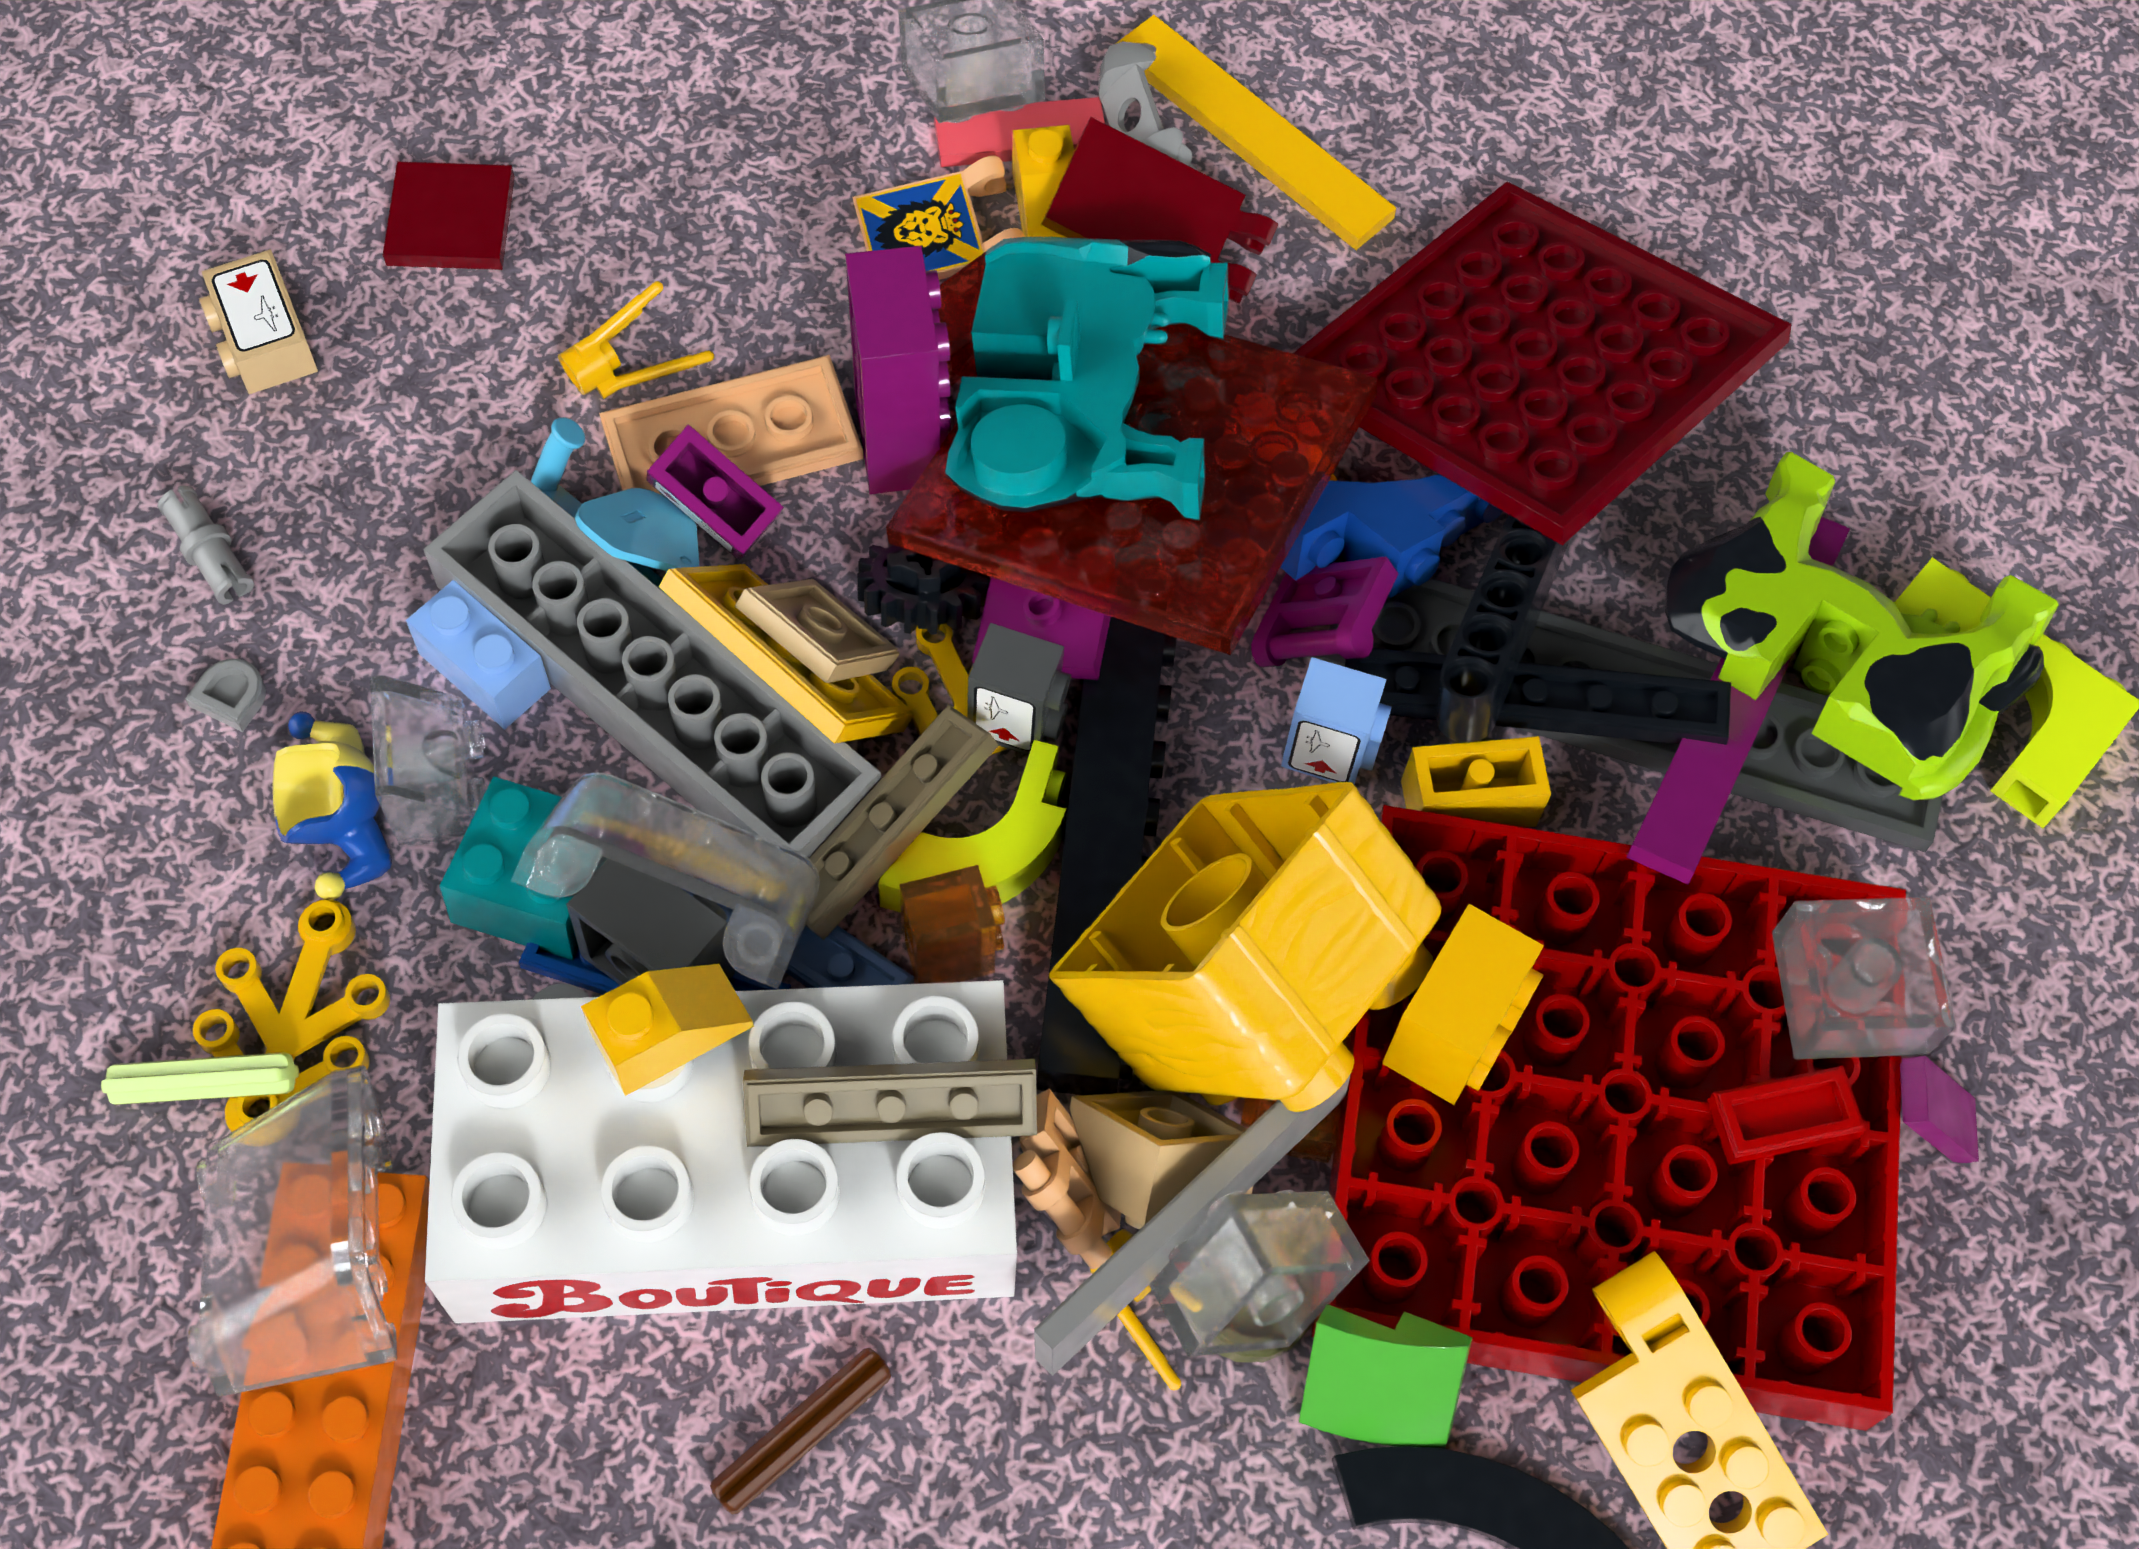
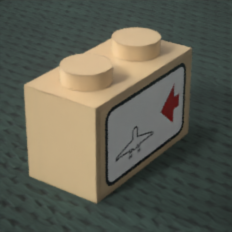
(258, 323)

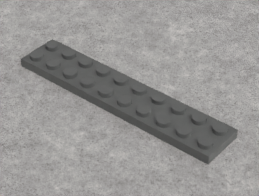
(1785, 761)

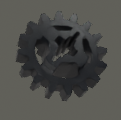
(918, 589)

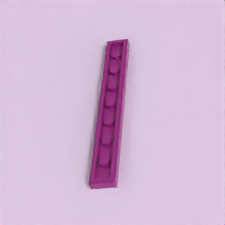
(1705, 772)

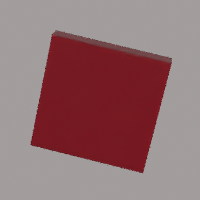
(449, 215)

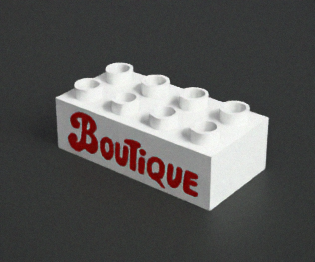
(649, 1202)

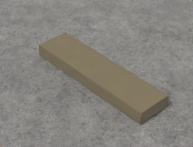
(895, 814)
(890, 1101)

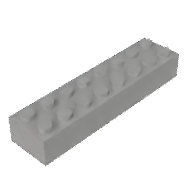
(650, 671)

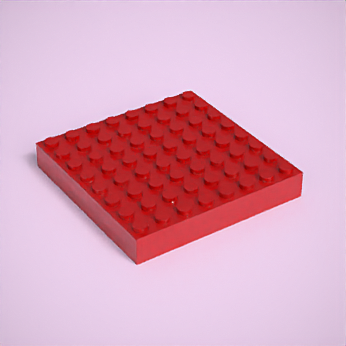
(1603, 1135)

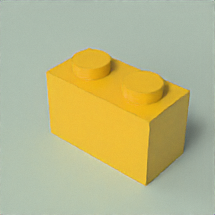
(1479, 781)

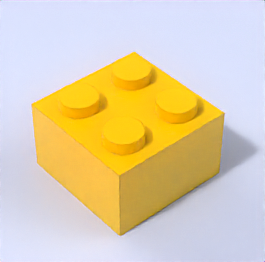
(1465, 1006)

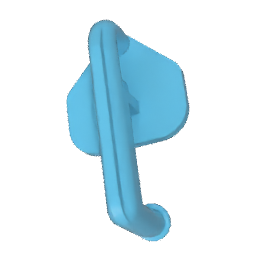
(625, 524)

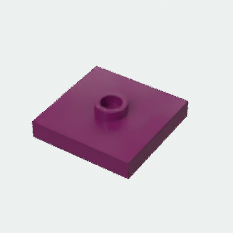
(1050, 619)

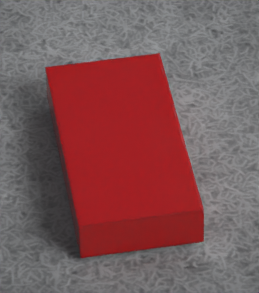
(1786, 1115)

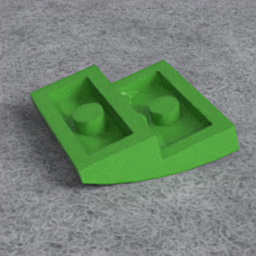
(1383, 1380)

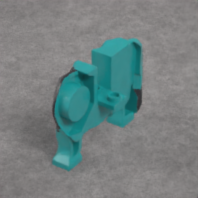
(1078, 321)

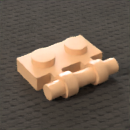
(1061, 1184)

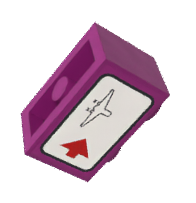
(713, 492)

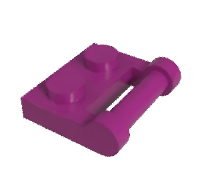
(1338, 594)

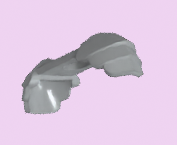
(1123, 82)

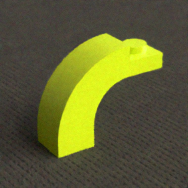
(1009, 852)

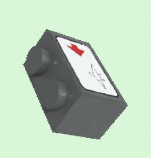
(1018, 688)

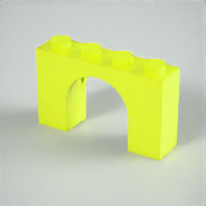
(2071, 705)

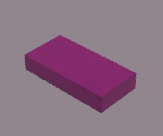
(1939, 1109)

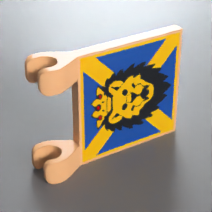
(934, 216)

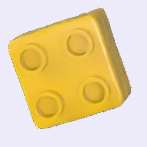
(1255, 946)

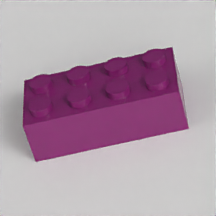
(897, 364)

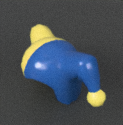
(329, 798)

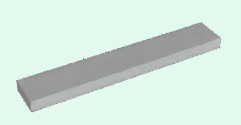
(1147, 1252)

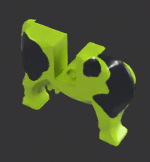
(1900, 687)

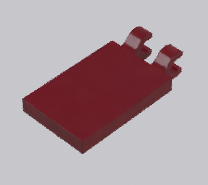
(1138, 193)

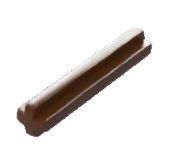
(800, 1431)

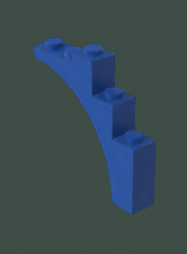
(1387, 519)

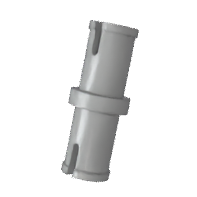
(205, 544)

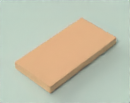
(764, 423)

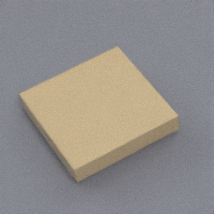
(818, 629)

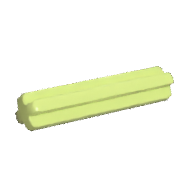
(200, 1078)

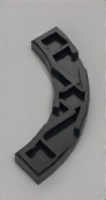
(1467, 1494)

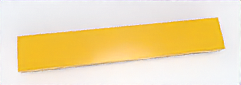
(1262, 136)

